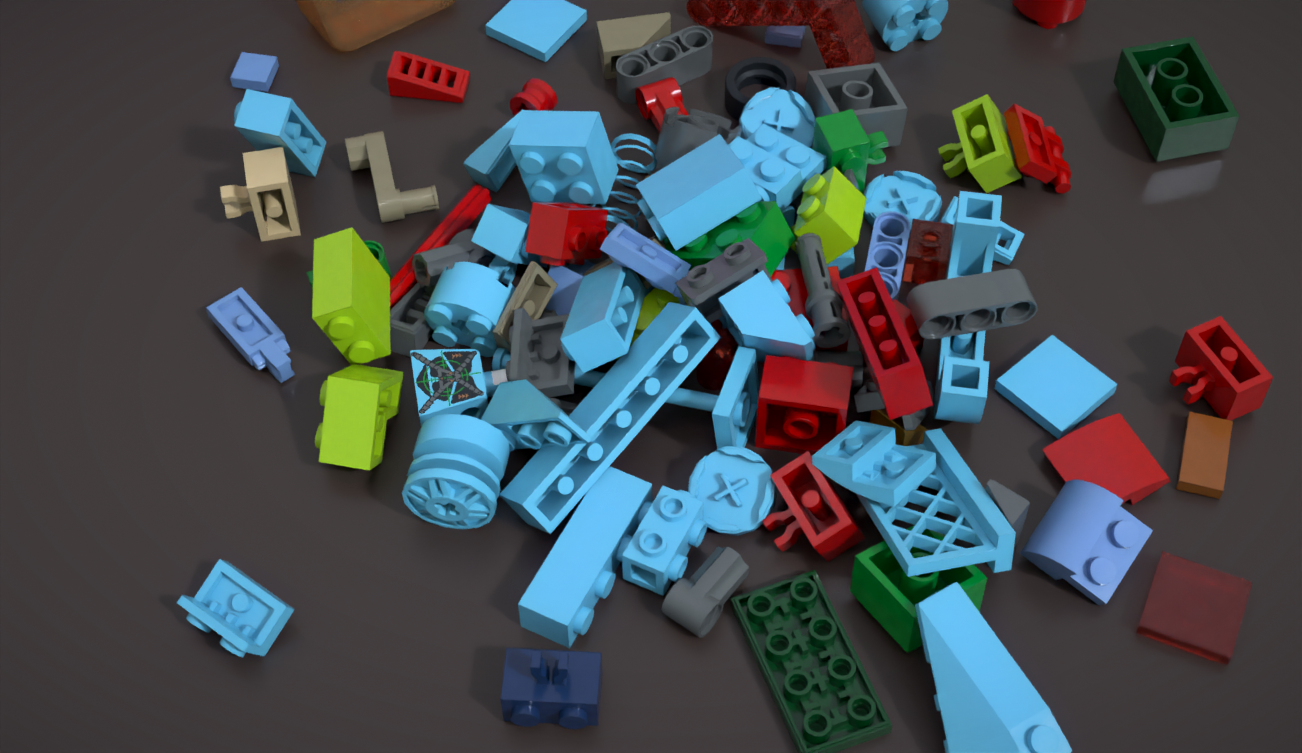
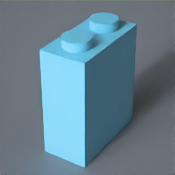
(696, 193)

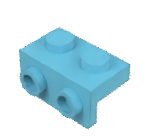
(237, 610)

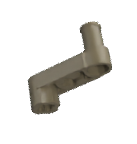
(393, 205)

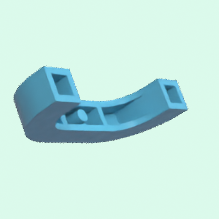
(960, 366)

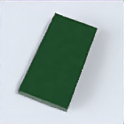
(810, 665)

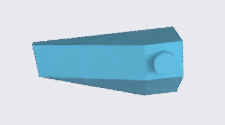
(978, 685)

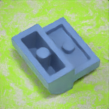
(1087, 540)

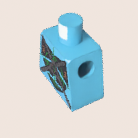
(452, 382)

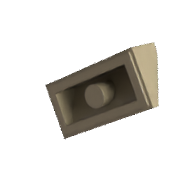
(532, 295)

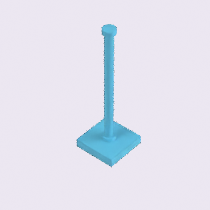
(731, 410)

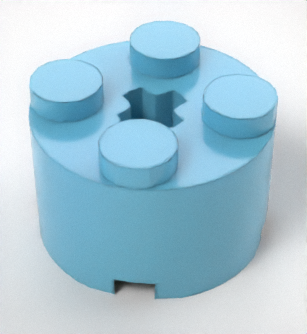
(906, 20)
(467, 307)

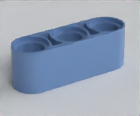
(889, 249)

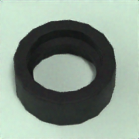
(755, 71)

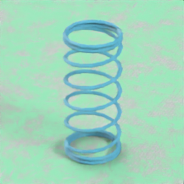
(639, 169)

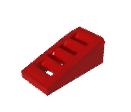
(407, 70)

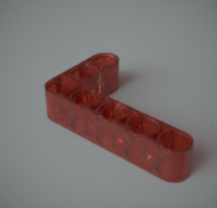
(834, 23)

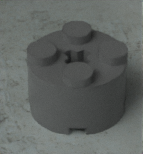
(686, 132)

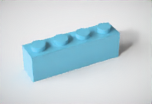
(585, 558)

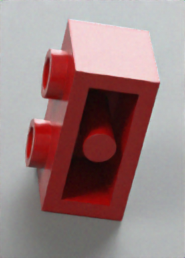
(566, 232)

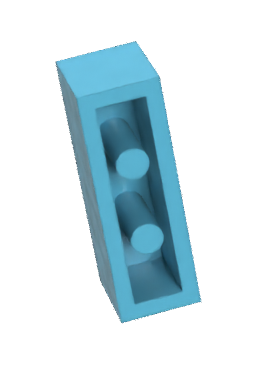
(277, 122)
(603, 316)

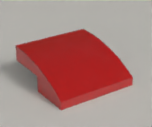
(1107, 456)

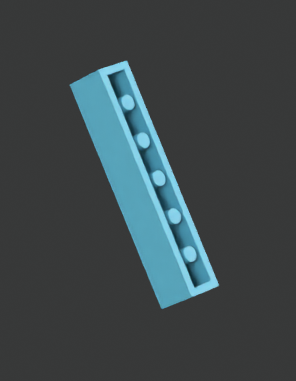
(612, 416)

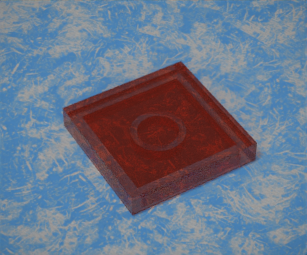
(1194, 608)

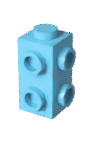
(663, 540)

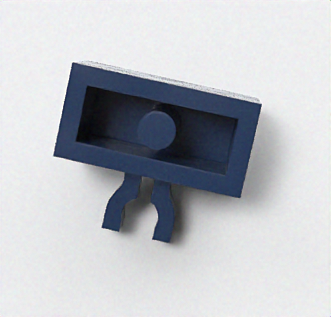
(551, 687)

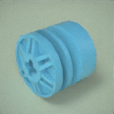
(456, 471)

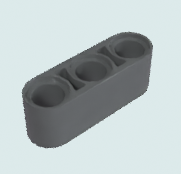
(678, 55)
(971, 303)

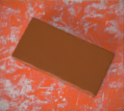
(1204, 455)

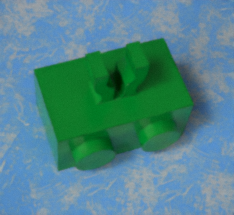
(847, 145)

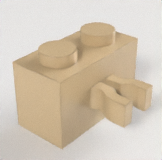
(266, 194)

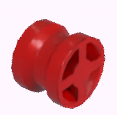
(535, 96)

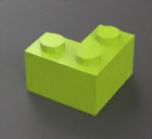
(356, 415)

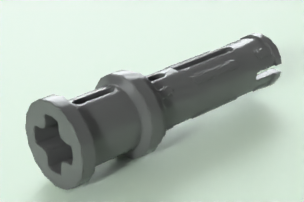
(822, 303)

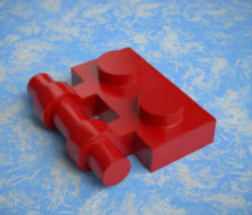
(1037, 148)

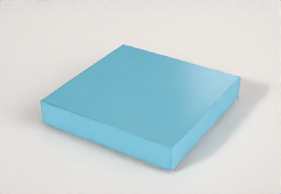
(536, 25)
(1055, 386)

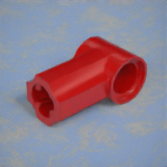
(657, 97)

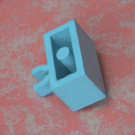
(505, 234)

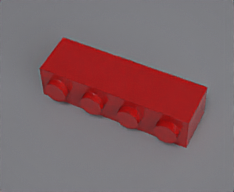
(884, 344)

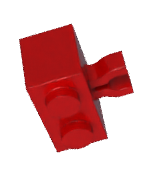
(1220, 370)
(812, 510)

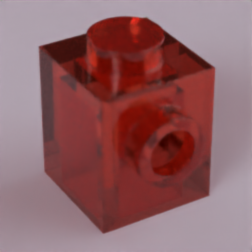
(927, 260)

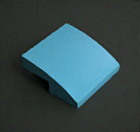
(873, 464)

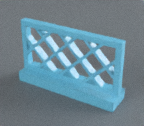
(960, 496)

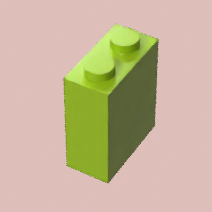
(351, 297)

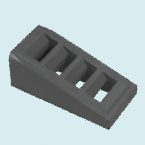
(416, 332)

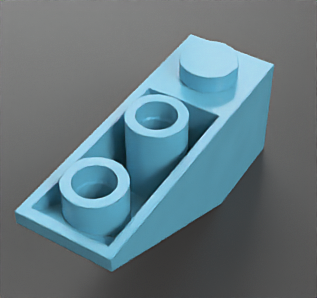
(531, 418)

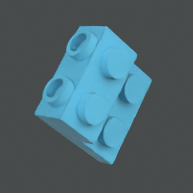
(777, 164)

